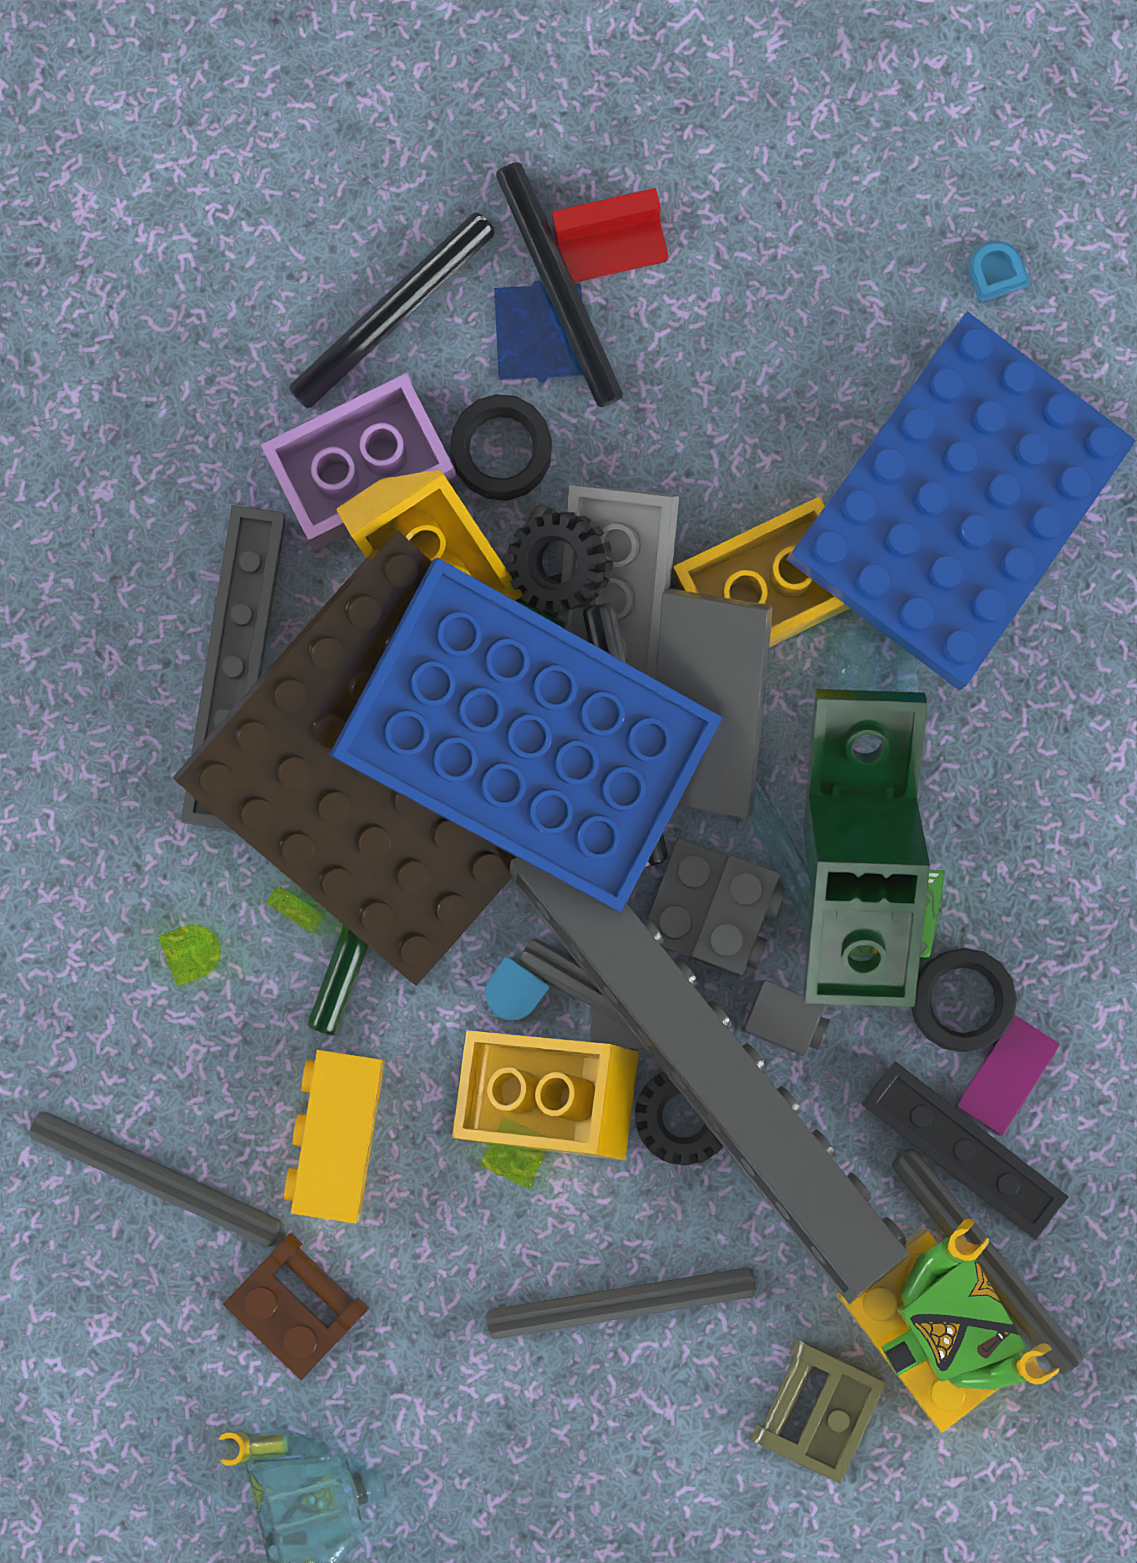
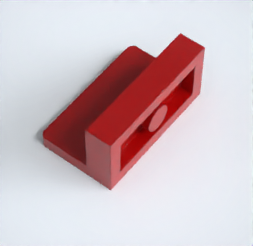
(611, 235)

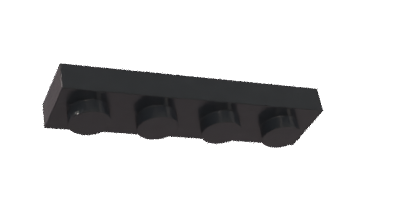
(964, 1150)

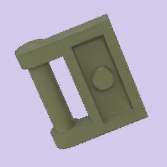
(835, 1419)

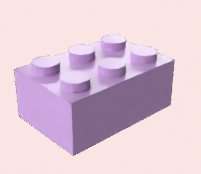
(350, 450)

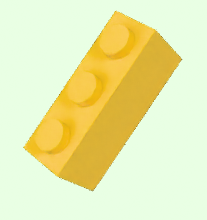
(334, 1136)

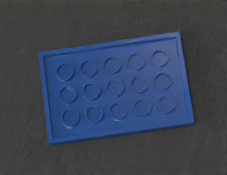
(962, 501)
(526, 735)

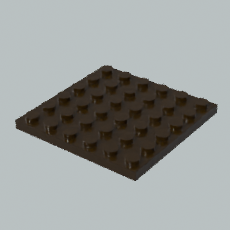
(349, 842)

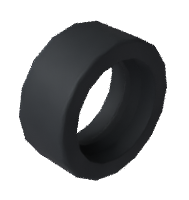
(491, 408)
(1004, 1000)

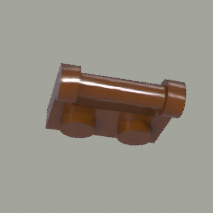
(282, 1319)

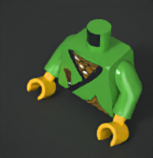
(960, 1322)

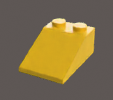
(557, 1087)

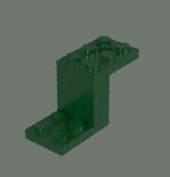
(865, 848)

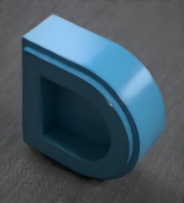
(997, 270)
(514, 991)

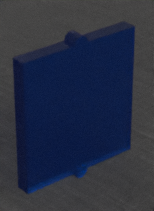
(531, 335)

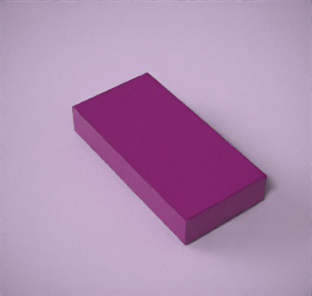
(1007, 1076)

